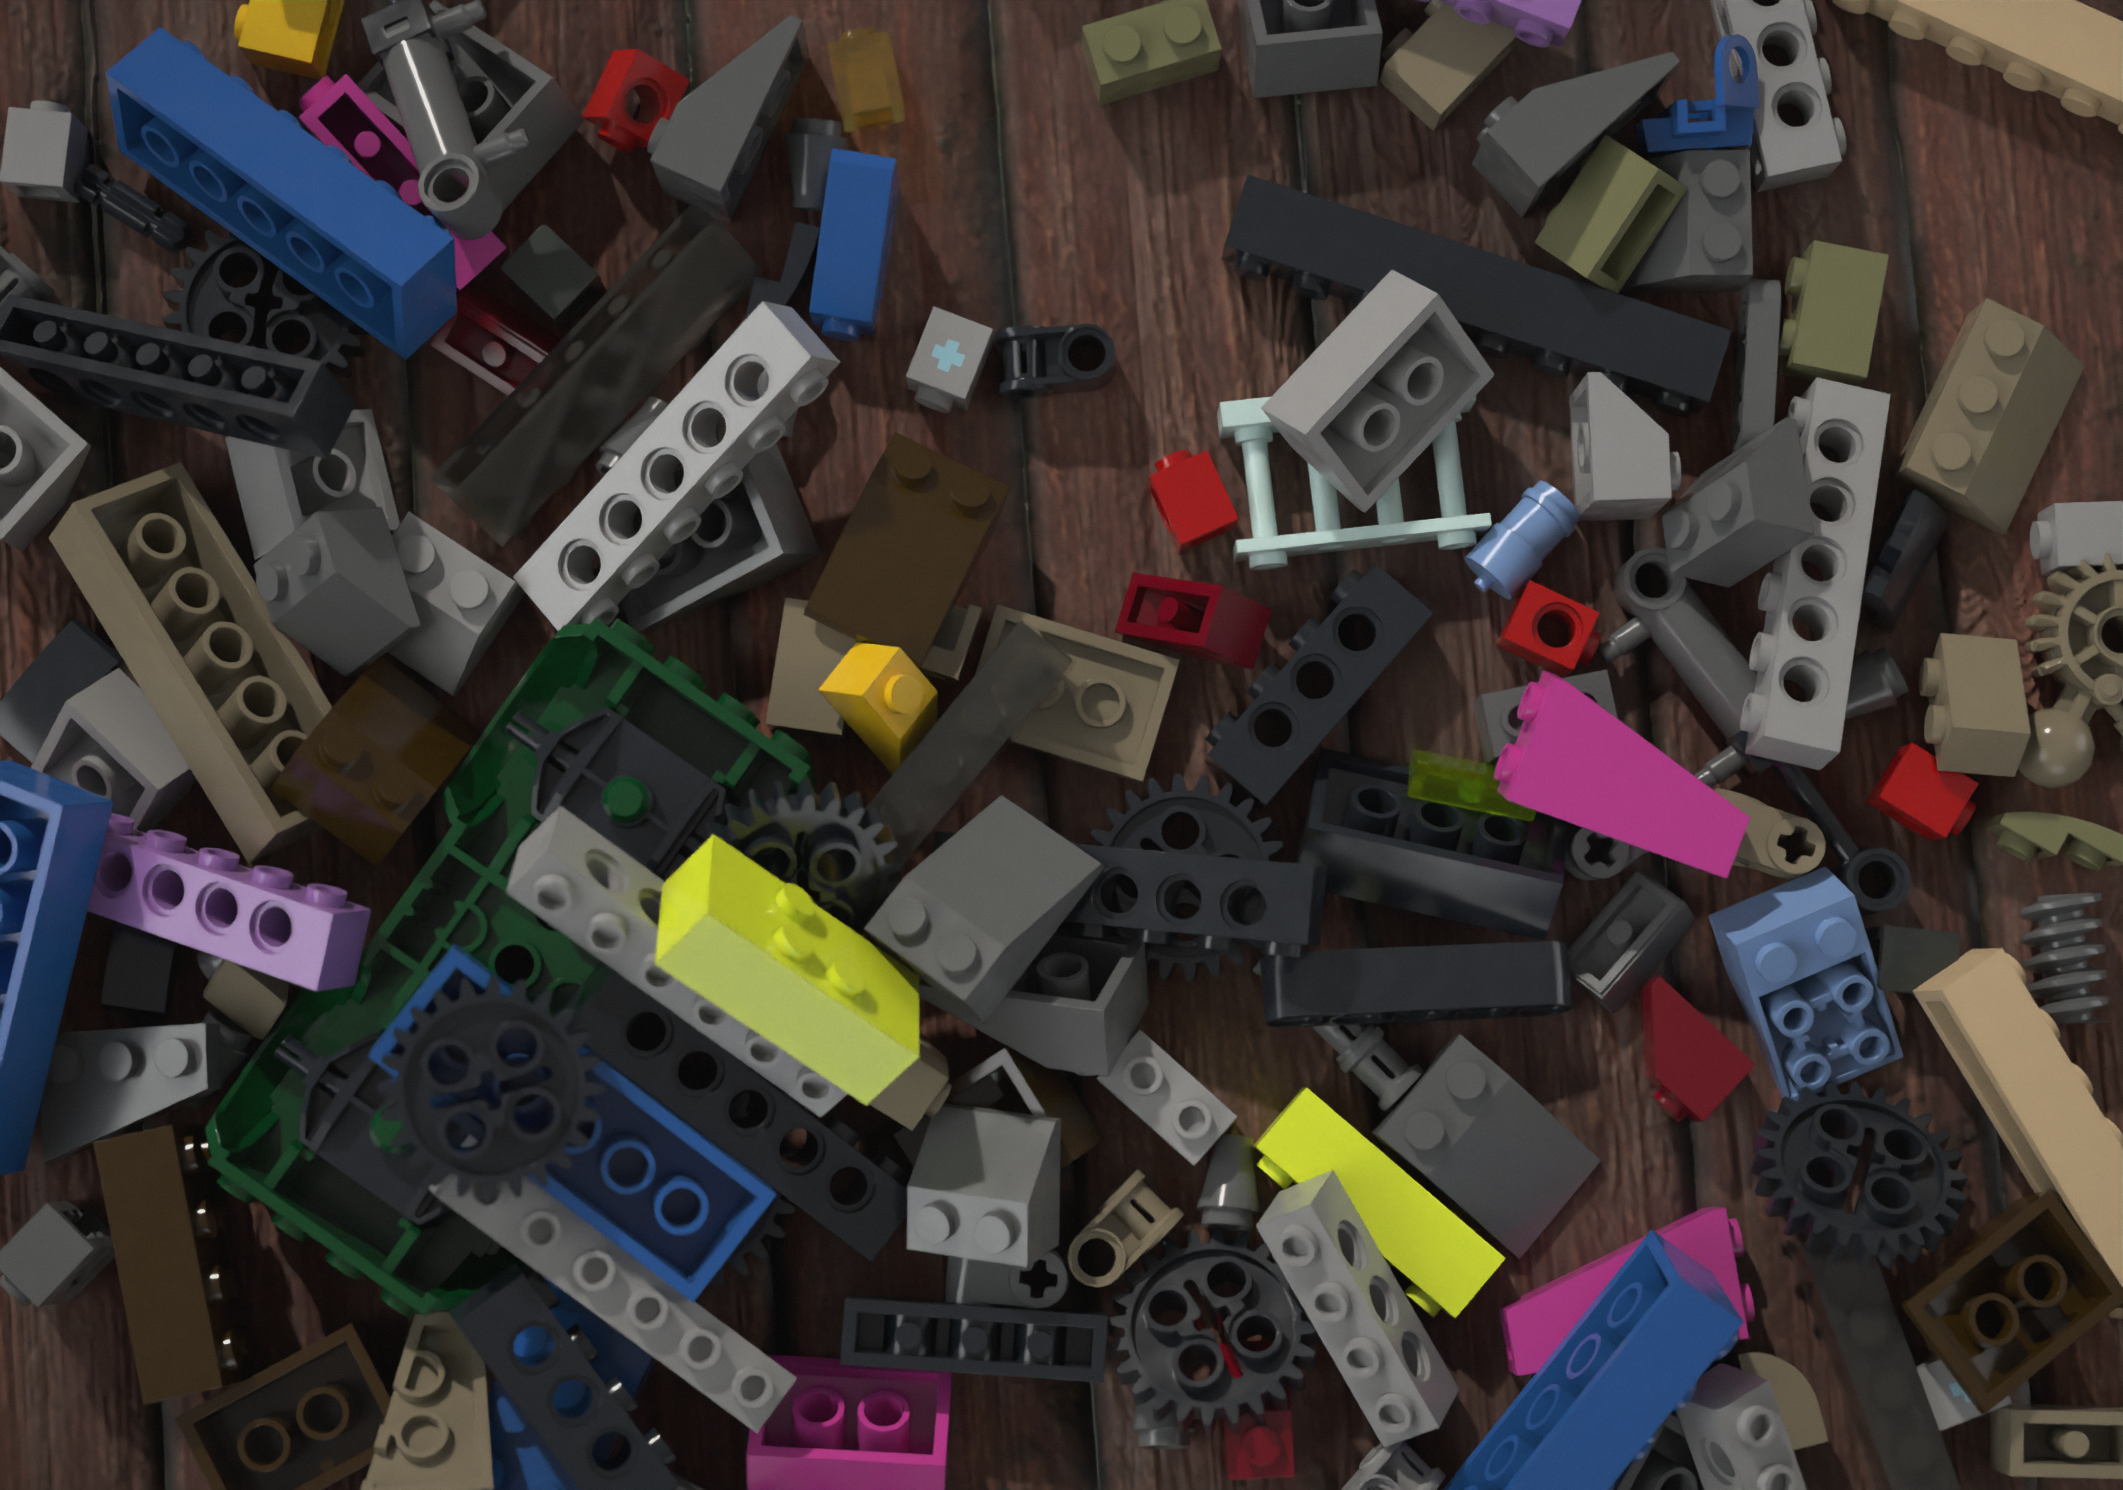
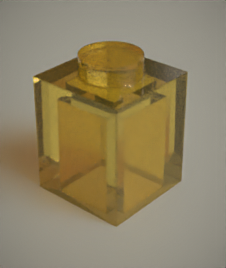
(866, 79)

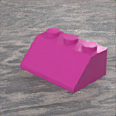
(853, 1429)

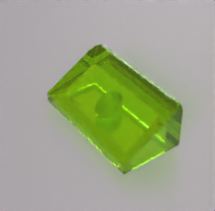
(1460, 784)

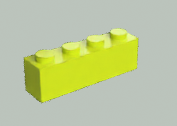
(1407, 1223)

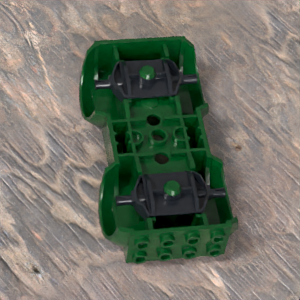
(583, 730)

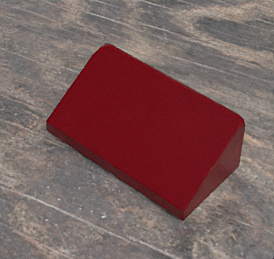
(493, 339)

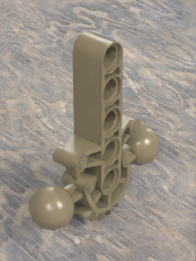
(2081, 664)

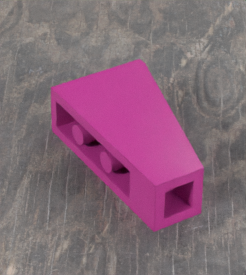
(349, 120)
(1607, 778)
(1543, 1317)

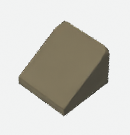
(247, 996)

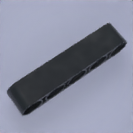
(1416, 984)

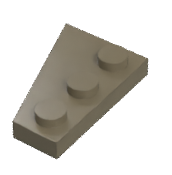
(437, 1415)

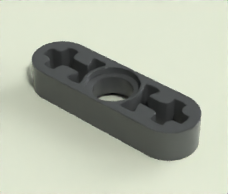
(1756, 360)

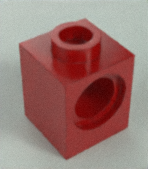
(656, 86)
(1191, 499)
(1522, 637)
(1921, 796)

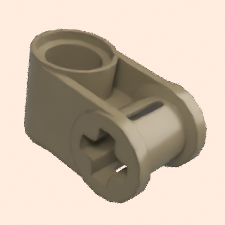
(1767, 827)
(1123, 1229)

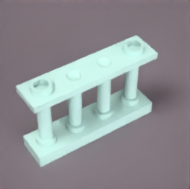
(1267, 550)

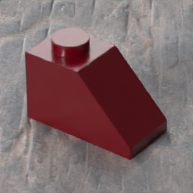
(1194, 619)
(1686, 1055)
(1258, 1449)

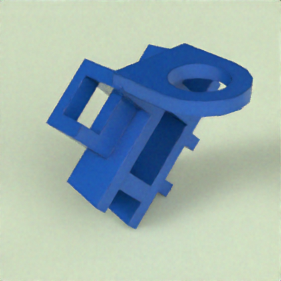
(1719, 122)

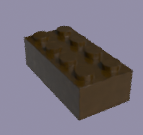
(174, 1262)

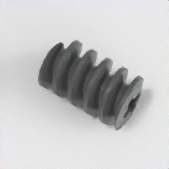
(2065, 957)

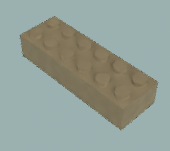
(198, 646)

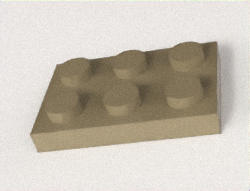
(1104, 707)

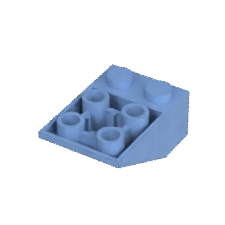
(1807, 982)

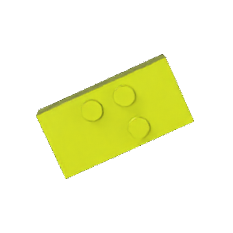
(788, 970)

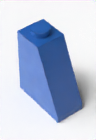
(854, 243)

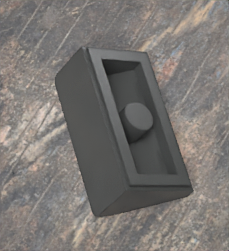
(1628, 940)

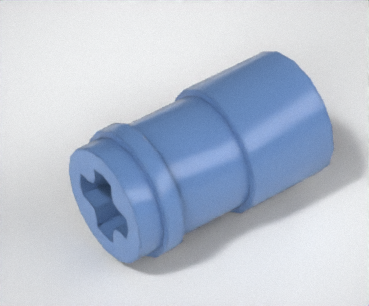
(1519, 544)

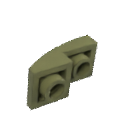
(2042, 835)

